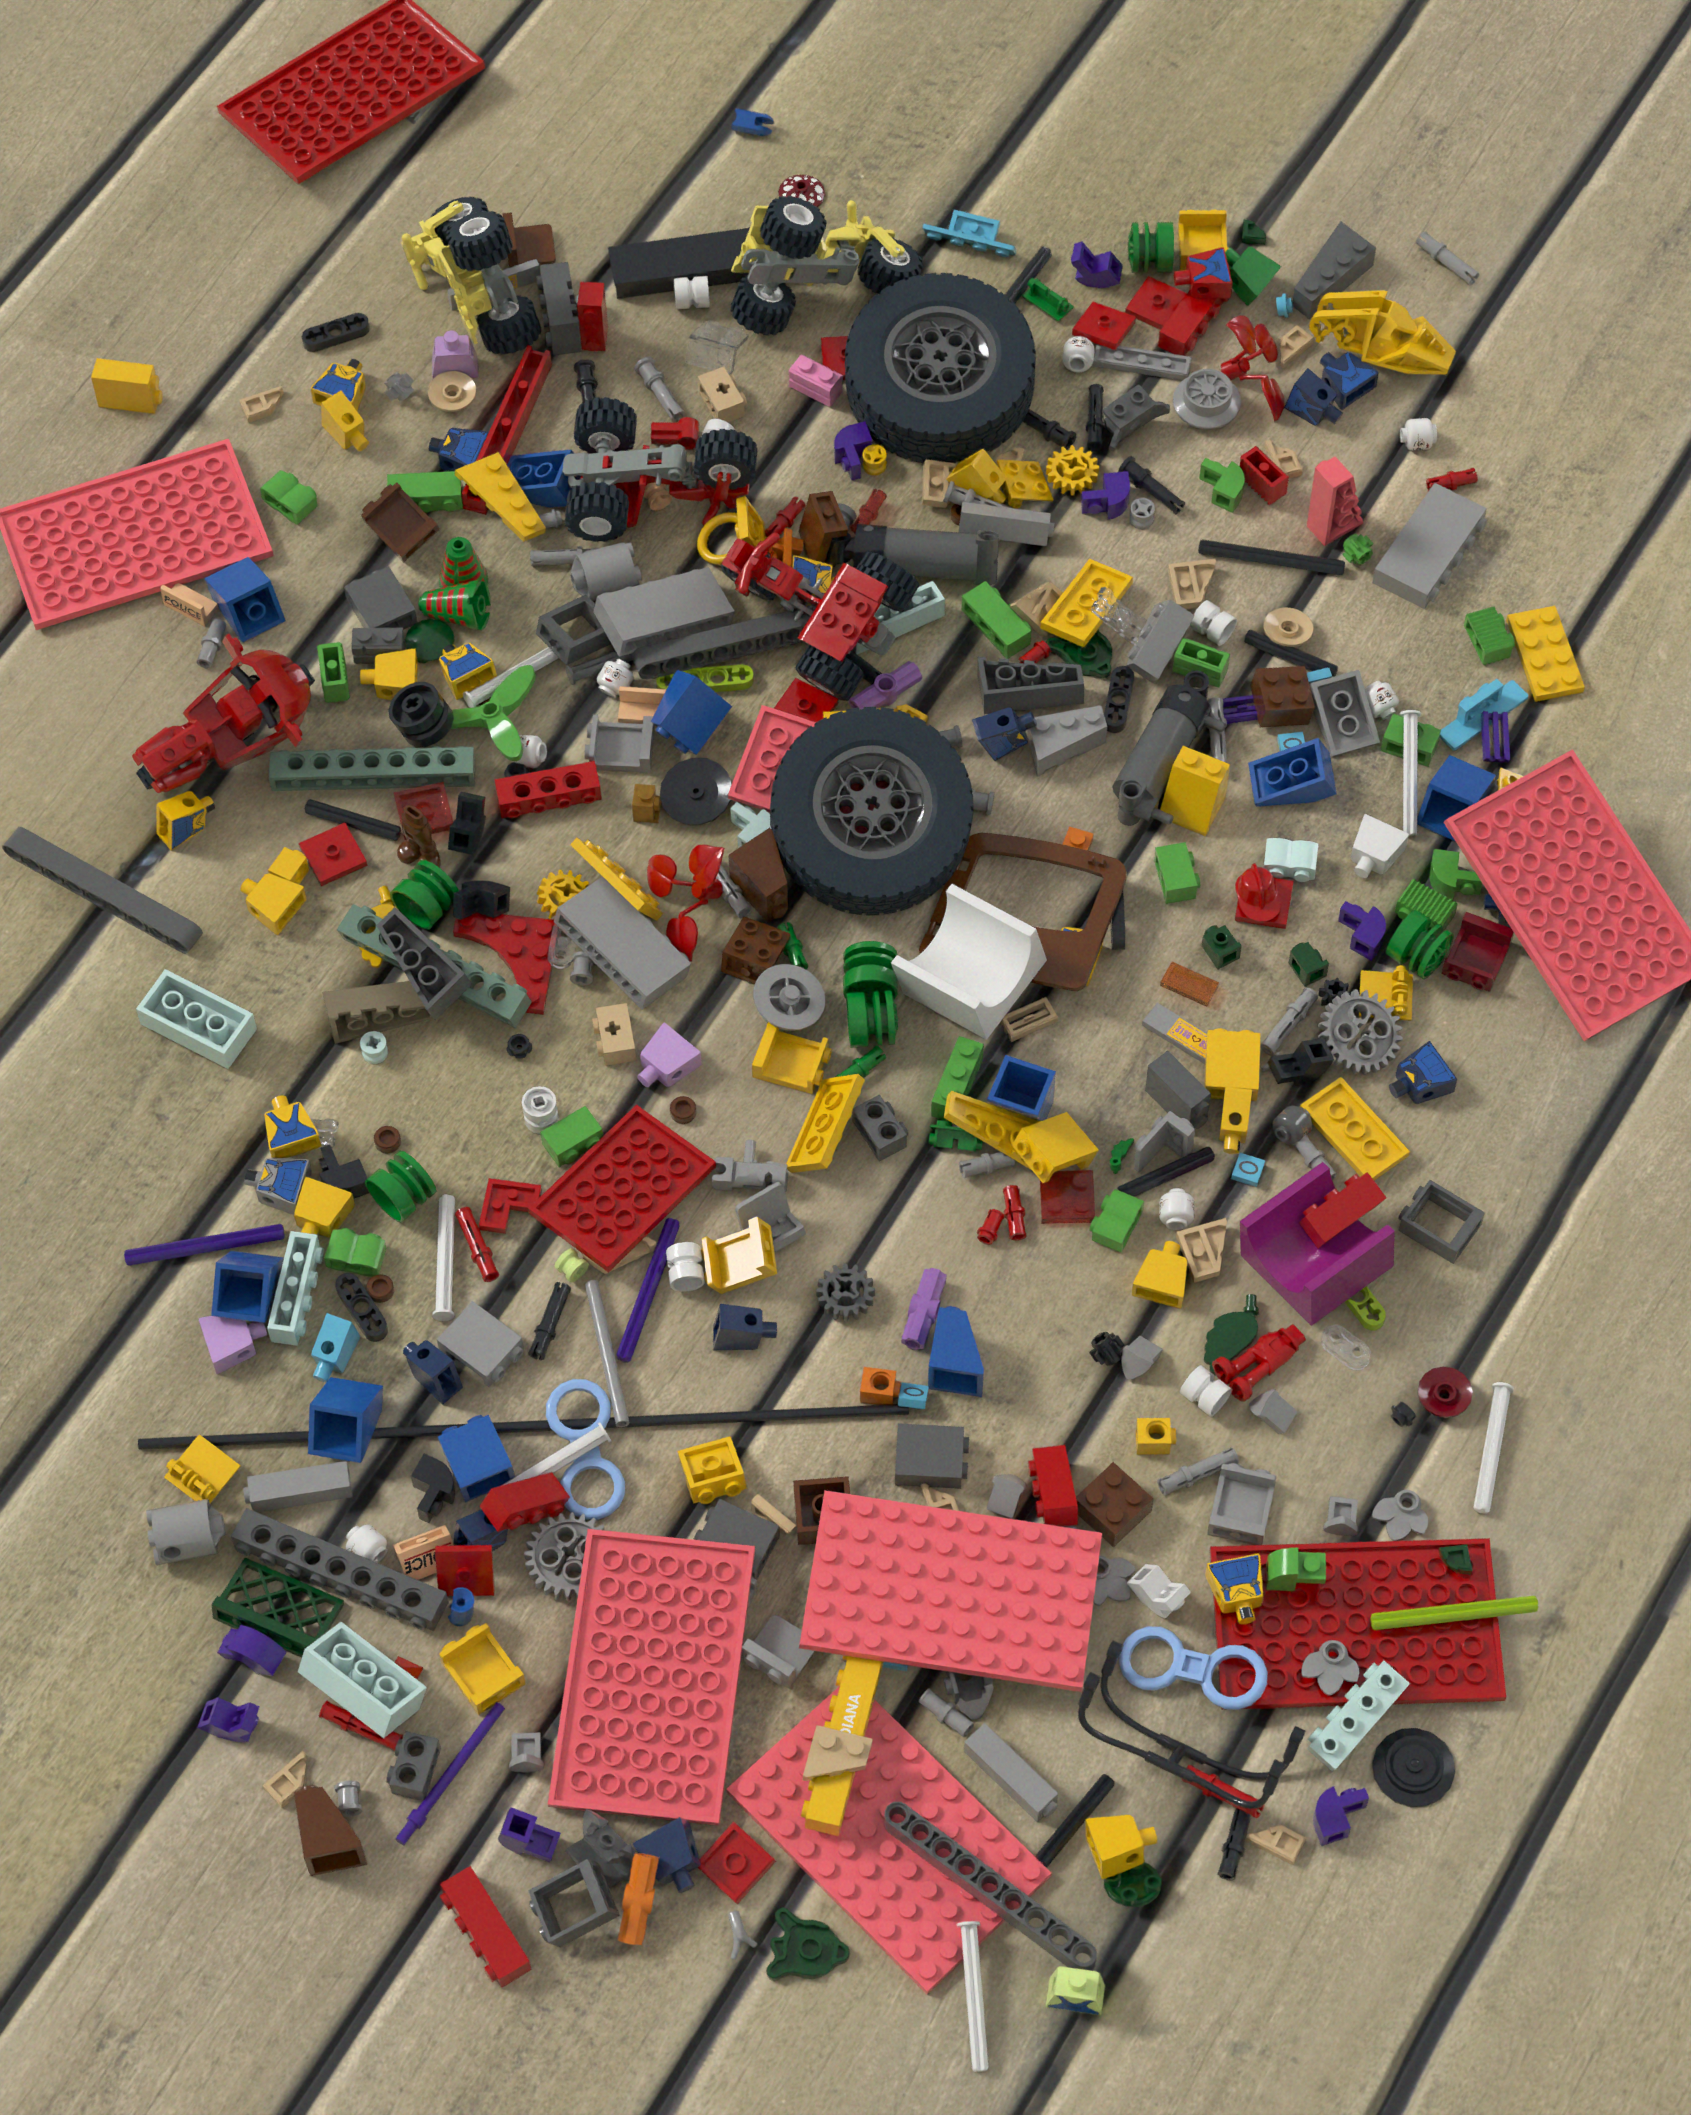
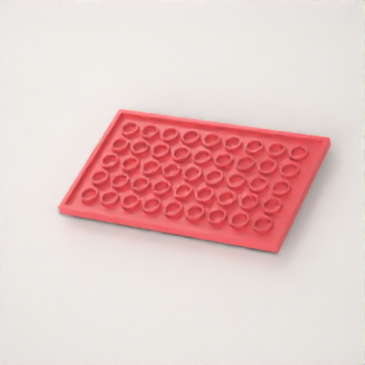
(132, 533)
(1576, 894)
(951, 1591)
(652, 1677)
(866, 1870)

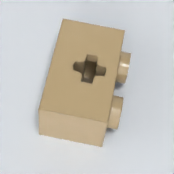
(721, 395)
(619, 1047)

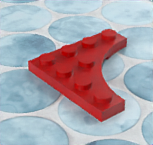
(522, 946)

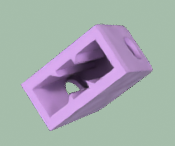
(454, 353)
(668, 1058)
(230, 1340)

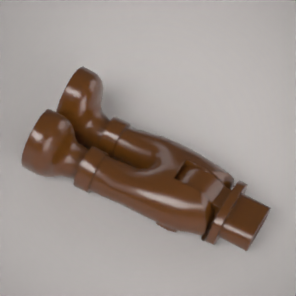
(418, 838)

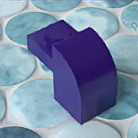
(1095, 270)
(849, 448)
(1112, 499)
(1368, 928)
(253, 1649)
(229, 1720)
(1331, 1811)
(523, 1835)

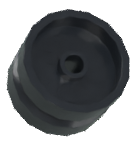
(421, 714)

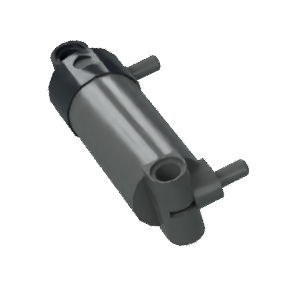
(923, 551)
(1174, 724)

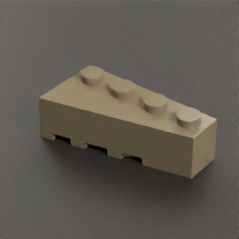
(372, 1008)

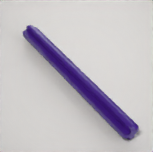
(204, 1244)
(647, 1291)

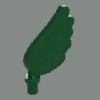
(1232, 1333)

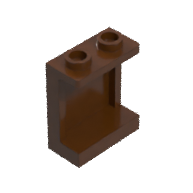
(399, 521)
(820, 524)

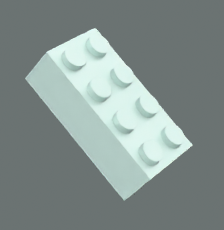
(196, 1018)
(362, 1679)

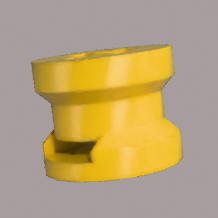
(873, 453)

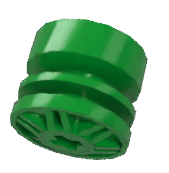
(1151, 247)
(424, 894)
(1416, 942)
(869, 969)
(871, 1018)
(401, 1186)

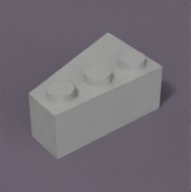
(1159, 639)
(1065, 735)

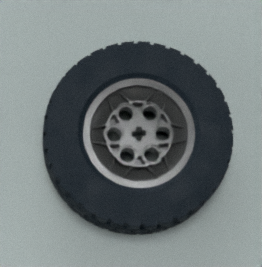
(932, 416)
(876, 868)

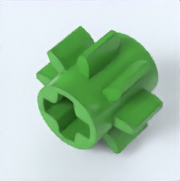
(1357, 549)

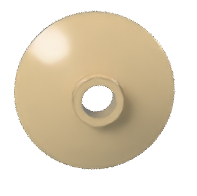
(448, 384)
(1288, 627)

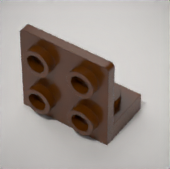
(752, 949)

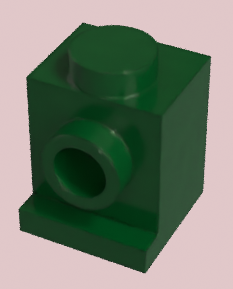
(1221, 952)
(1307, 963)

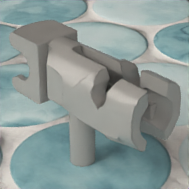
(749, 1172)

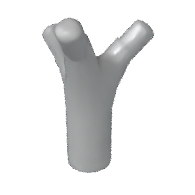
(739, 1933)

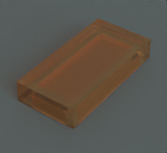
(1189, 984)

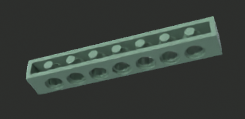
(360, 776)
(508, 1010)

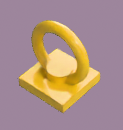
(748, 527)

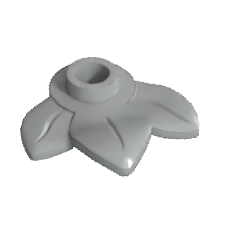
(1399, 1518)
(1113, 1581)
(1330, 1671)

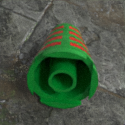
(461, 564)
(458, 604)

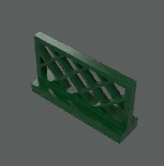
(284, 1635)

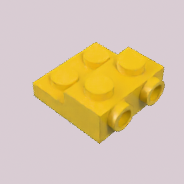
(712, 1470)

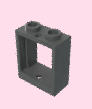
(560, 642)
(1452, 1203)
(600, 1894)

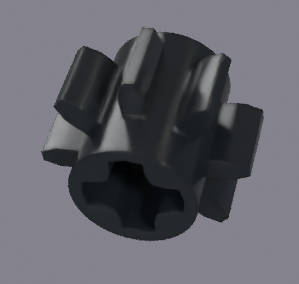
(1330, 988)
(1106, 1348)

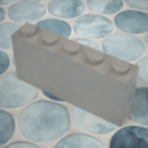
(1430, 546)
(663, 610)
(622, 942)

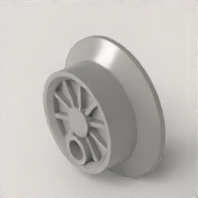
(1207, 399)
(789, 997)

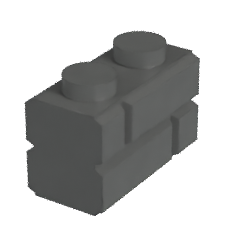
(374, 641)

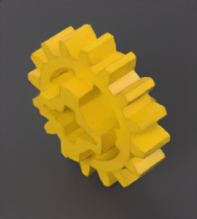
(1072, 470)
(558, 890)

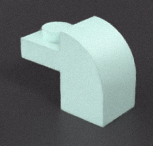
(749, 822)

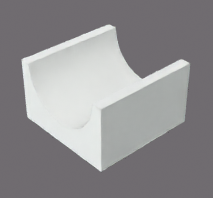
(973, 964)

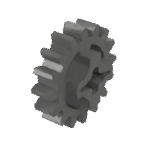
(845, 1281)

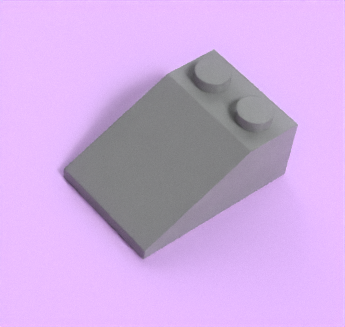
(1344, 713)

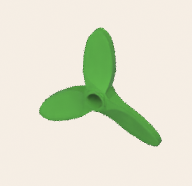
(494, 713)

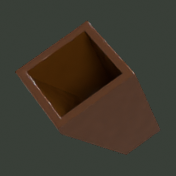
(760, 875)
(325, 1834)

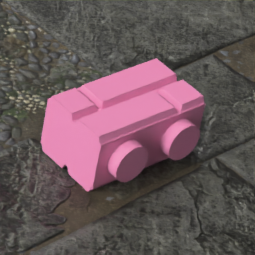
(815, 380)

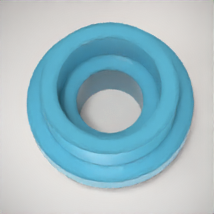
(1284, 305)

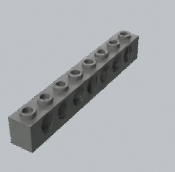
(255, 1526)

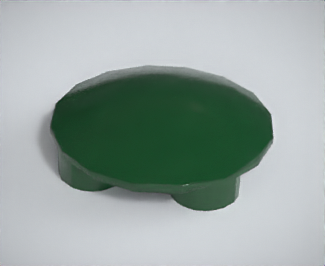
(429, 639)
(1134, 1886)

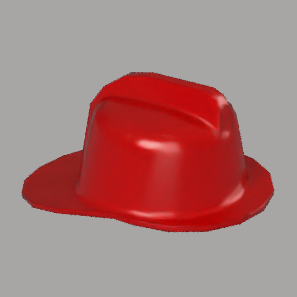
(1258, 894)

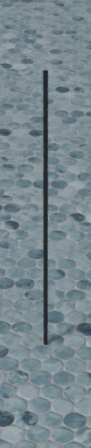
(543, 1425)

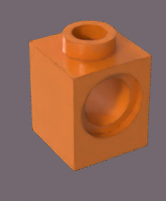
(873, 1377)

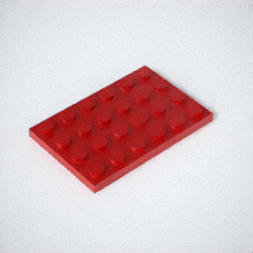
(622, 1188)

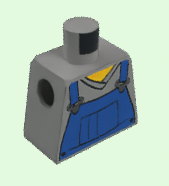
(279, 1182)

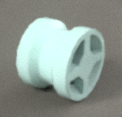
(377, 1053)

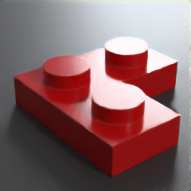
(503, 1197)

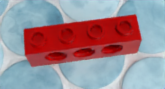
(555, 780)

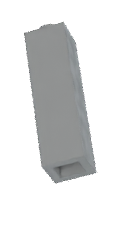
(1008, 523)
(298, 1487)
(1011, 1773)

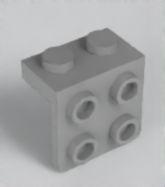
(1167, 1131)
(772, 1208)
(777, 1651)

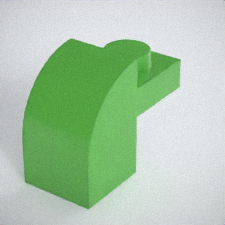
(1227, 483)
(1448, 879)
(1289, 1567)

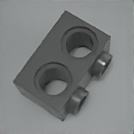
(874, 1129)
(420, 1766)

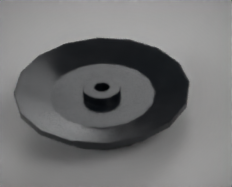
(695, 791)
(1413, 1767)

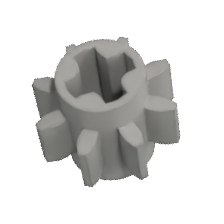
(399, 386)

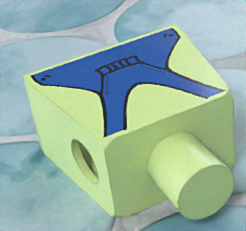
(1076, 1990)

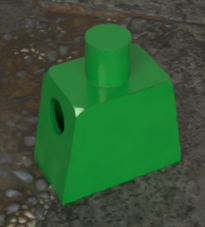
(1250, 272)

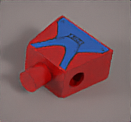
(1206, 275)

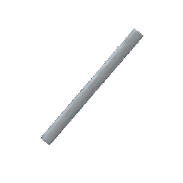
(607, 1353)

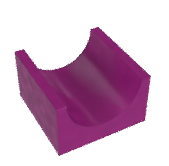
(1305, 1275)

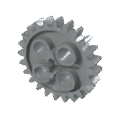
(1378, 1047)
(548, 1545)

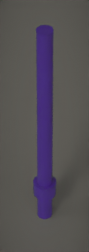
(418, 1817)

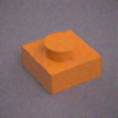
(1078, 838)

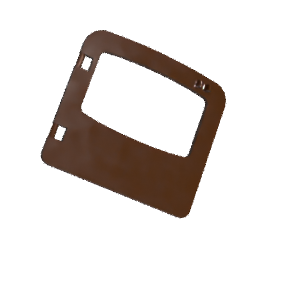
(1067, 953)

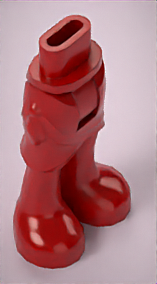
(1268, 1353)

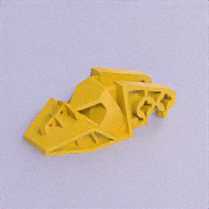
(1382, 332)

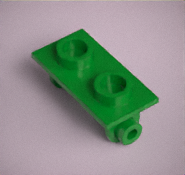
(1047, 300)
(946, 1134)

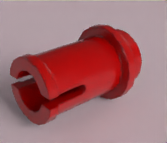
(1037, 653)
(988, 1231)

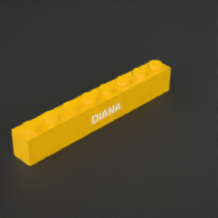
(851, 1715)

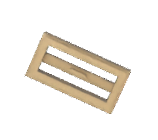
(1035, 1025)

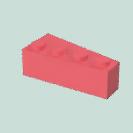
(1333, 502)

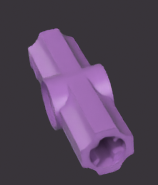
(896, 682)
(924, 1308)

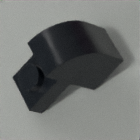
(469, 823)
(481, 897)
(1304, 1065)
(347, 1177)
(437, 1482)

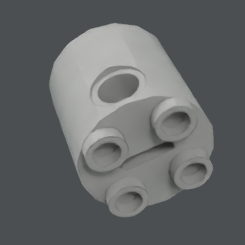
(604, 570)
(184, 1531)

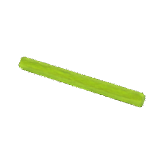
(1454, 1612)

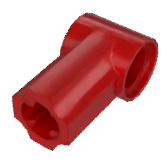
(682, 433)

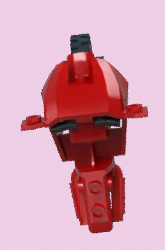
(218, 729)

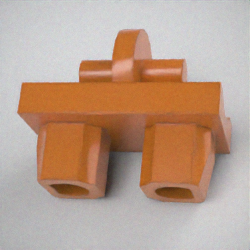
(786, 547)

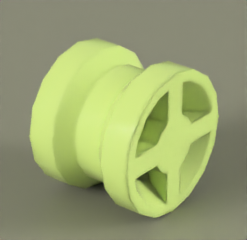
(571, 1265)

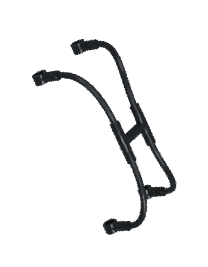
(1179, 1749)

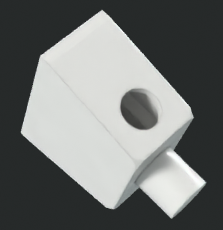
(1377, 846)

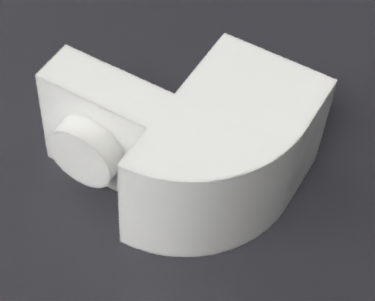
(1157, 1590)

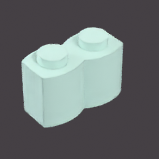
(1291, 859)

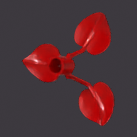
(1239, 365)
(705, 865)

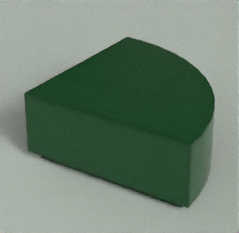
(1252, 234)
(1456, 1558)

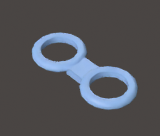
(591, 1459)
(1193, 1667)

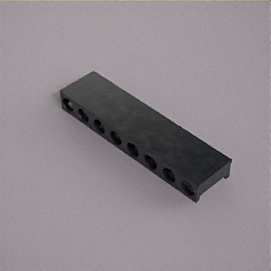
(653, 265)

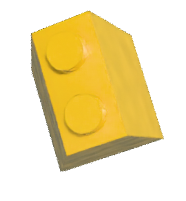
(1195, 790)

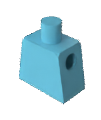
(334, 1346)

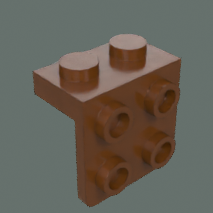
(530, 243)

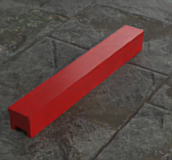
(512, 415)

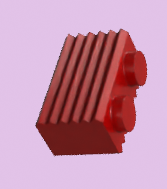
(1263, 475)

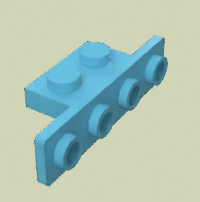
(972, 230)
(1488, 698)

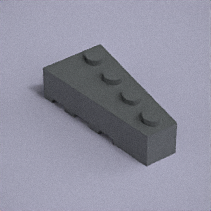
(1334, 268)
(560, 309)
(1028, 685)
(426, 966)

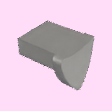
(1139, 1357)
(1273, 1410)
(1006, 1494)
(1341, 1516)
(526, 1752)

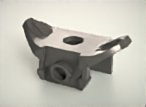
(1130, 413)
(969, 1695)
(604, 1847)

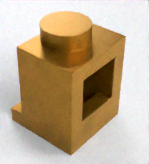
(646, 804)

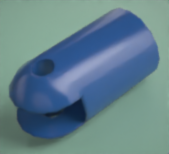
(752, 122)
(461, 1607)

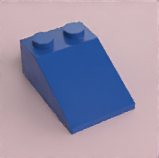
(542, 477)
(1293, 775)

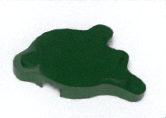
(1093, 658)
(805, 1949)

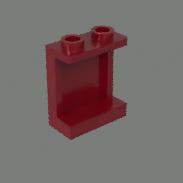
(1478, 952)

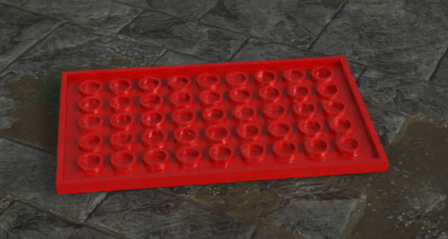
(350, 88)
(1363, 1578)

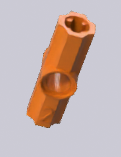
(638, 1899)

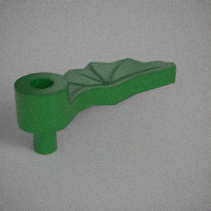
(1119, 1151)

